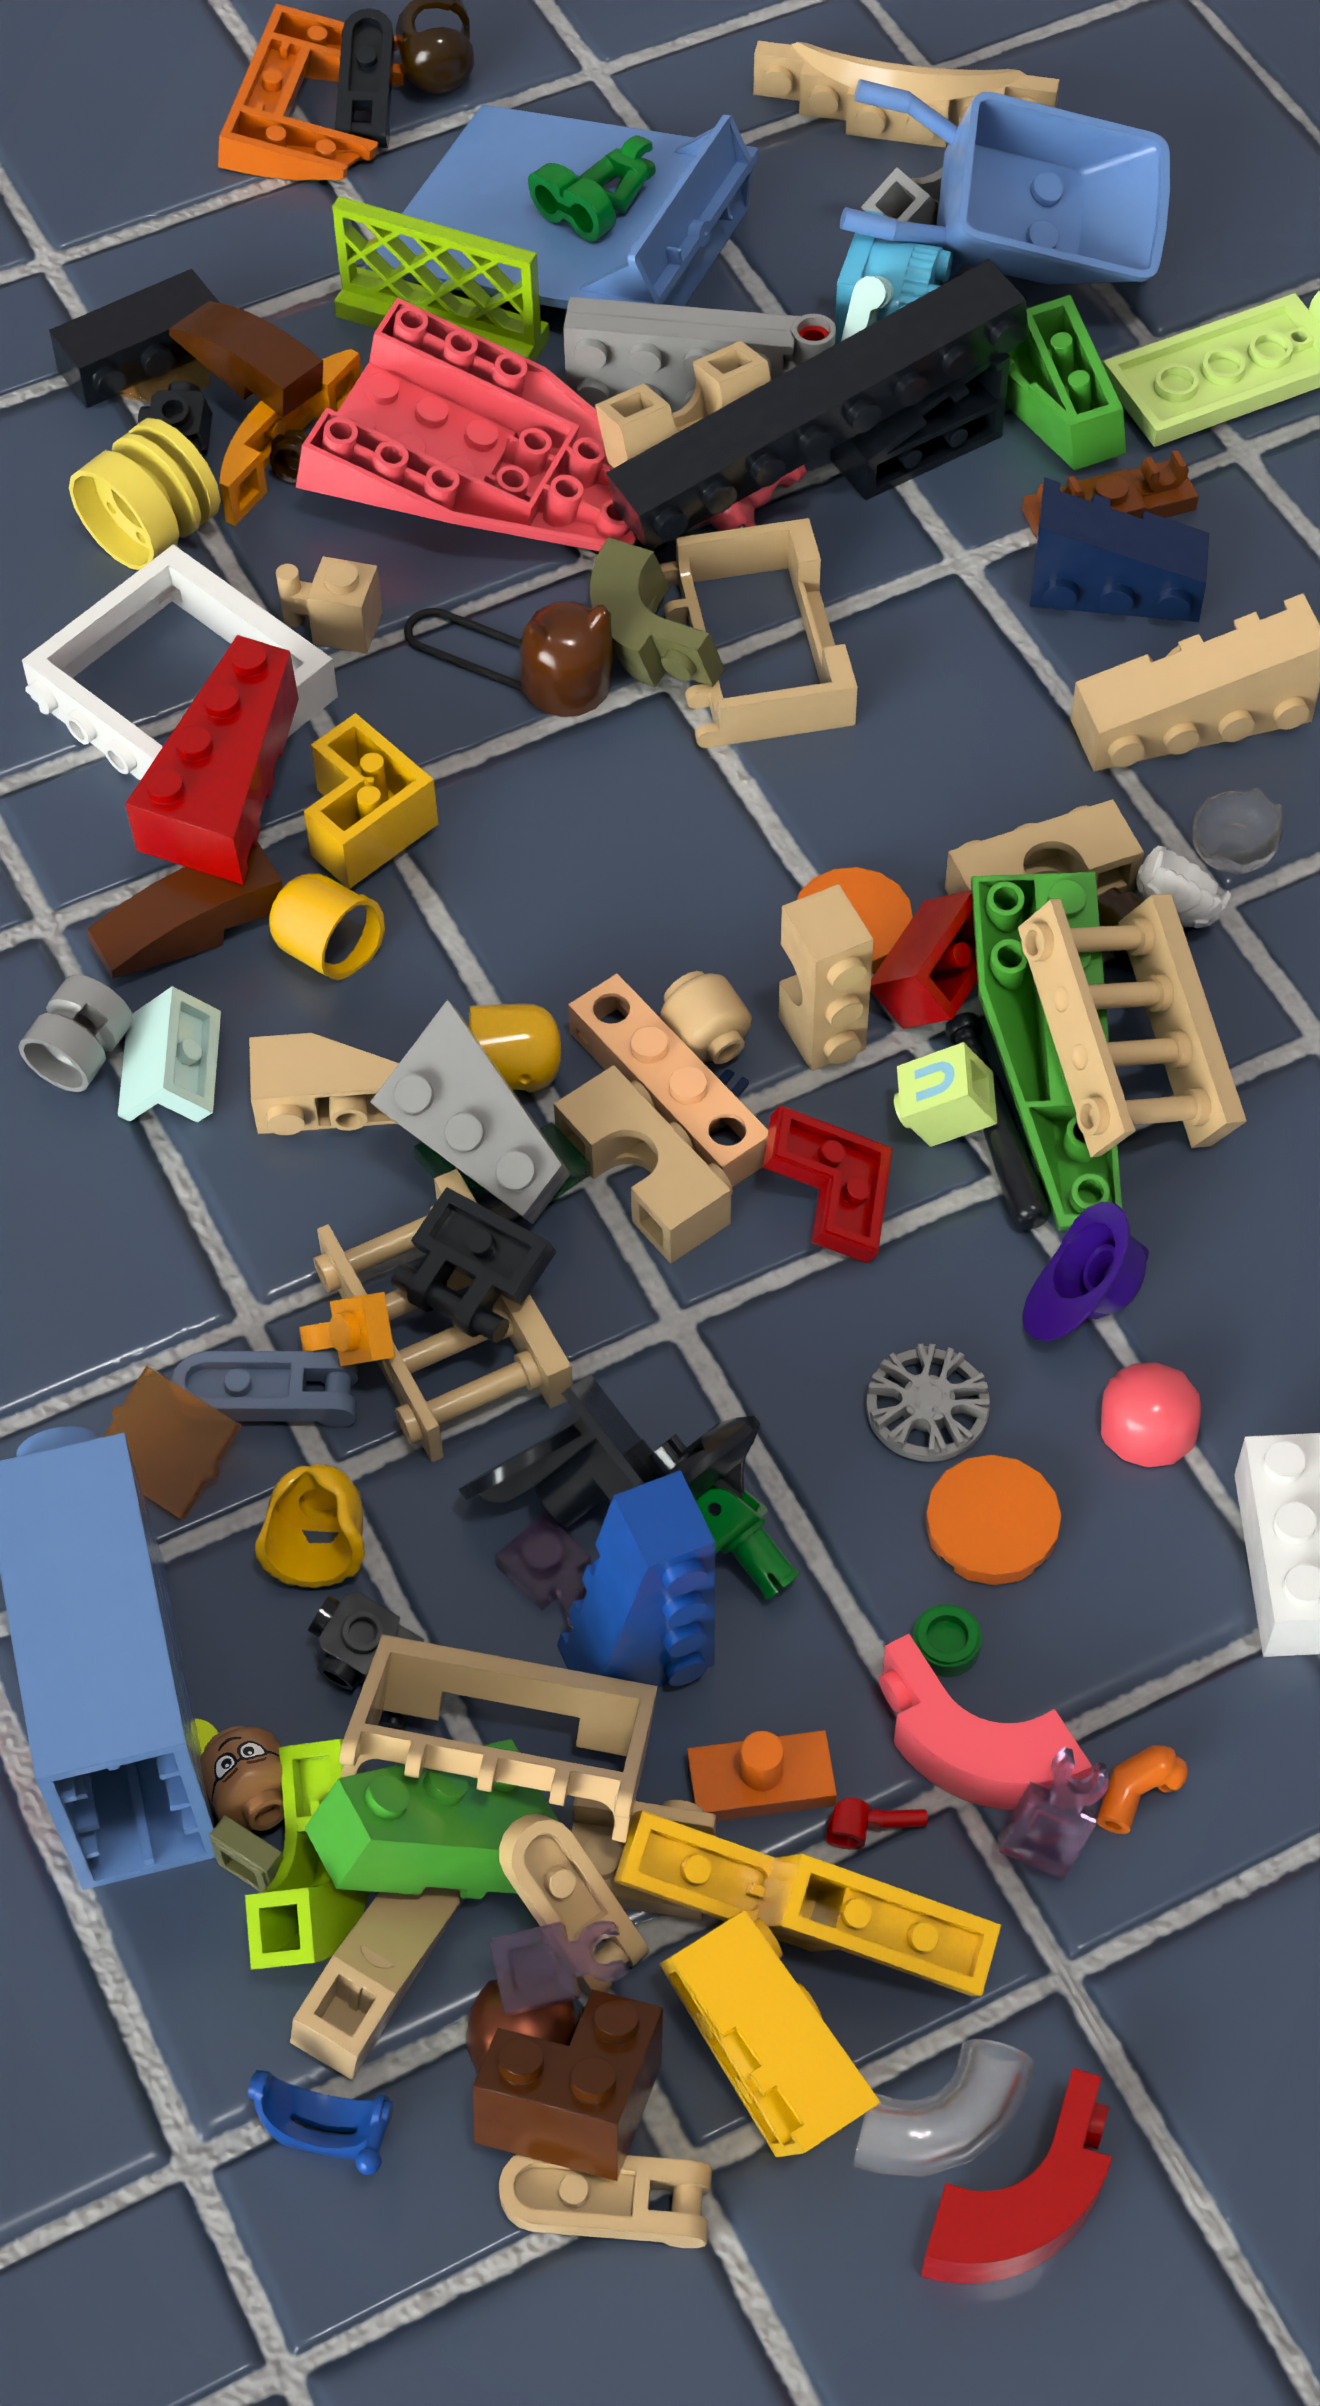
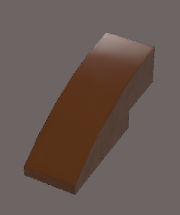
(251, 355)
(182, 916)

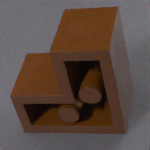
(574, 2100)

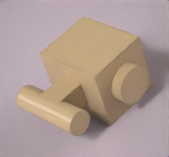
(340, 602)

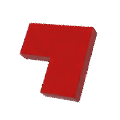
(844, 1168)

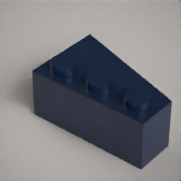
(1116, 561)

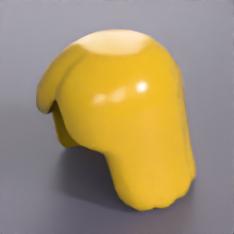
(312, 1500)

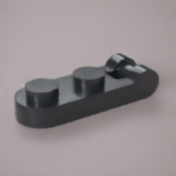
(366, 75)

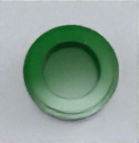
(948, 1639)

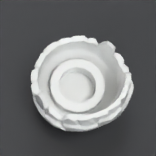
(1190, 887)

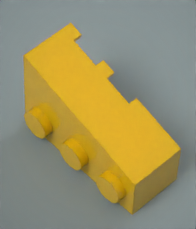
(768, 2036)

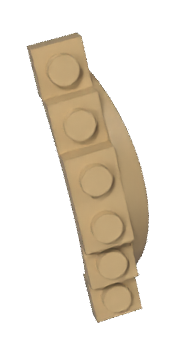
(828, 81)

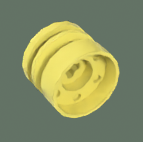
(145, 493)

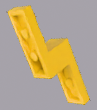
(809, 1903)

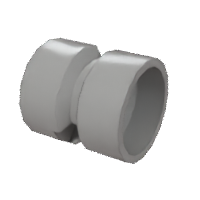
(75, 1033)

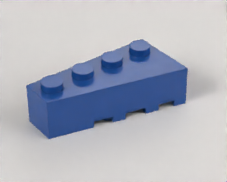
(648, 1592)

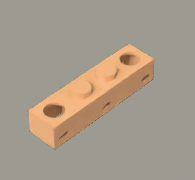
(671, 1073)

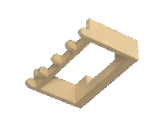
(777, 712)
(413, 1679)

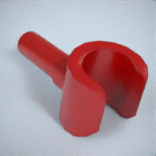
(853, 1817)

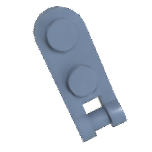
(272, 1385)

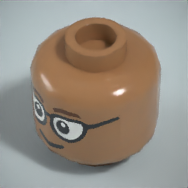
(244, 1777)

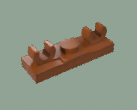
(1152, 488)

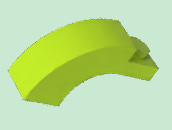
(301, 1911)

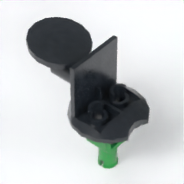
(606, 1457)

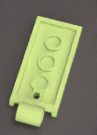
(1220, 369)

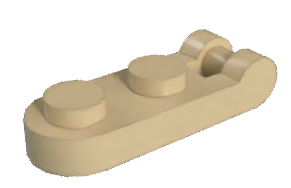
(564, 1886)
(577, 2203)

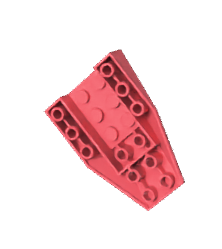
(465, 438)

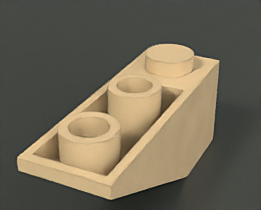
(314, 1084)
(371, 1976)

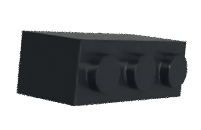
(127, 338)

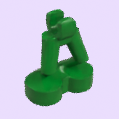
(582, 199)

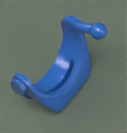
(282, 2103)

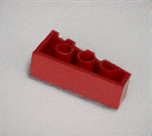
(218, 765)

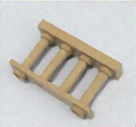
(1176, 1009)
(536, 1365)

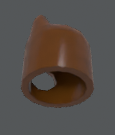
(567, 658)

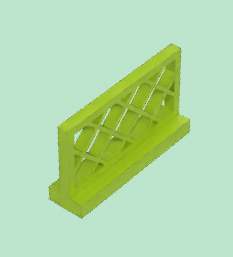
(370, 294)

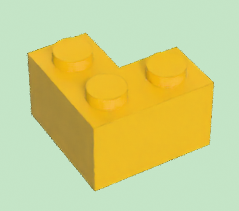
(370, 804)

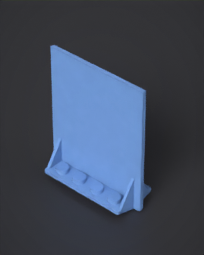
(652, 252)

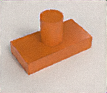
(763, 1775)

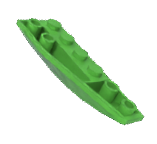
(1024, 1037)

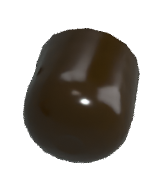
(438, 57)

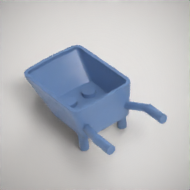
(1036, 191)

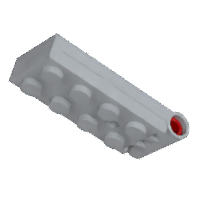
(627, 344)

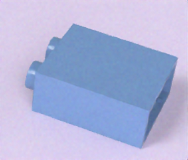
(100, 1659)

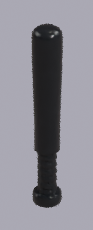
(1008, 1151)

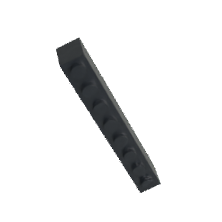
(818, 405)

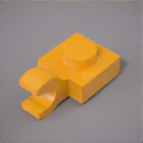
(356, 1330)

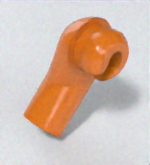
(1133, 1777)

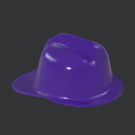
(1088, 1276)

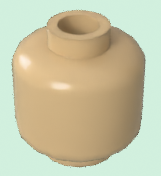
(707, 1016)

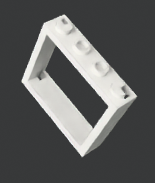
(202, 594)

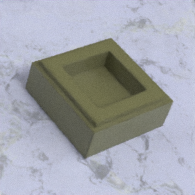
(245, 1854)

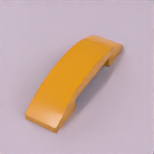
(249, 451)

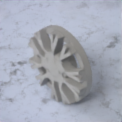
(928, 1403)

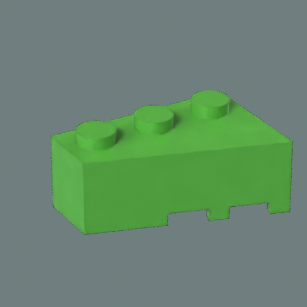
(1064, 388)
(419, 1833)

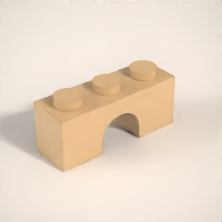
(643, 419)
(1080, 841)
(830, 995)
(618, 1125)

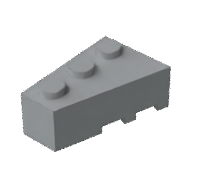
(469, 1115)

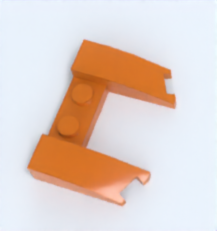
(259, 133)

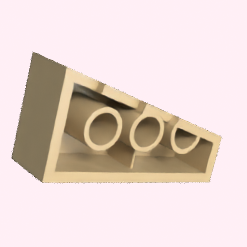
(1203, 691)

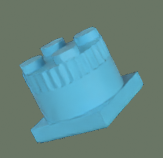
(909, 267)

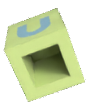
(946, 1095)

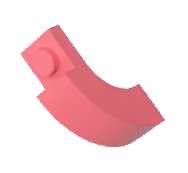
(964, 1753)

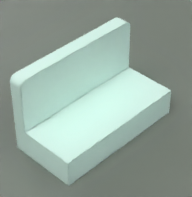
(171, 1057)

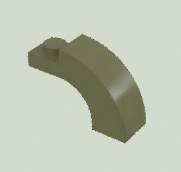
(645, 644)

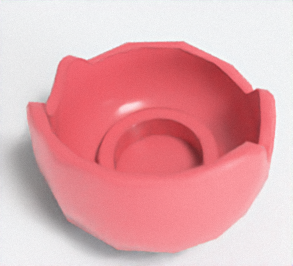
(1150, 1414)

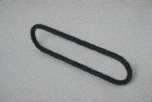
(429, 612)

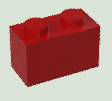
(930, 963)

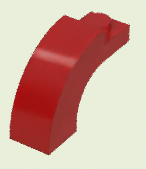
(1019, 2227)

